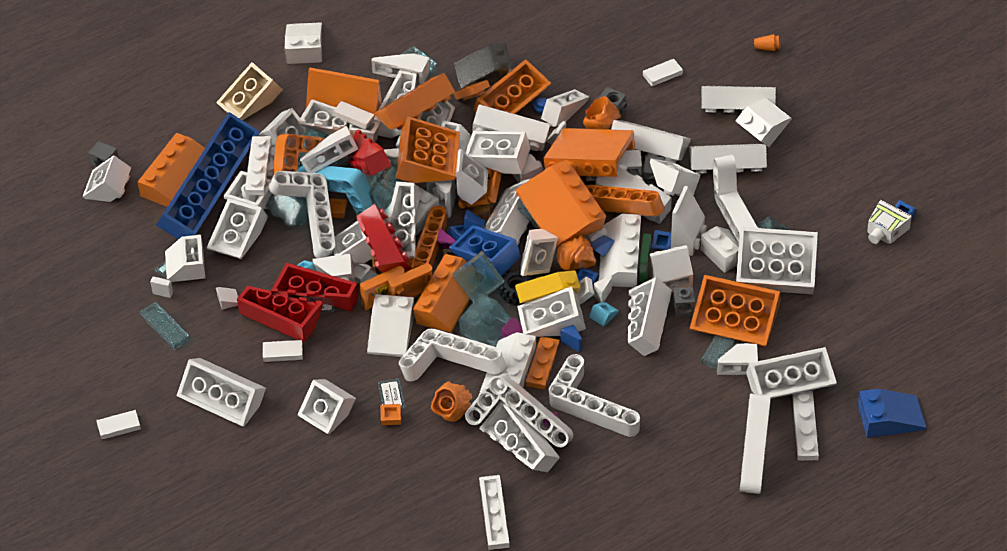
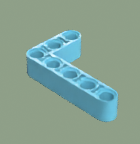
(347, 181)

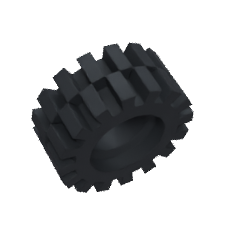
(512, 278)

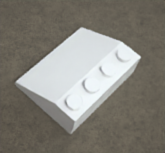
(777, 259)

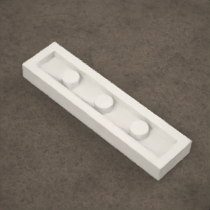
(258, 165)
(805, 426)
(494, 512)

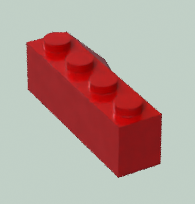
(369, 157)
(382, 240)
(316, 286)
(280, 312)

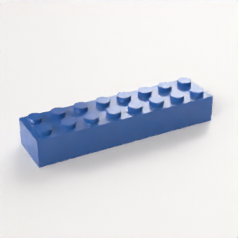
(208, 177)

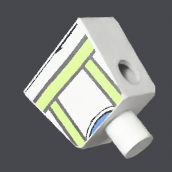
(887, 223)

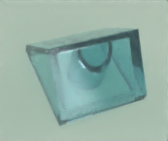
(478, 276)

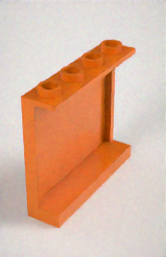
(591, 150)

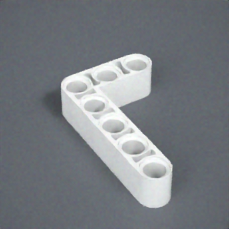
(315, 189)
(727, 196)
(451, 347)
(583, 405)
(520, 408)
(755, 443)

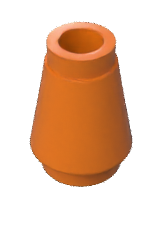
(768, 43)

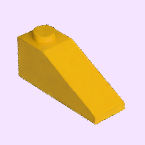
(547, 285)

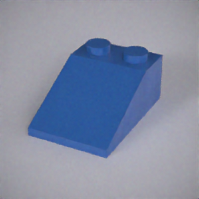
(498, 248)
(889, 412)

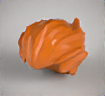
(601, 114)
(576, 254)
(451, 401)

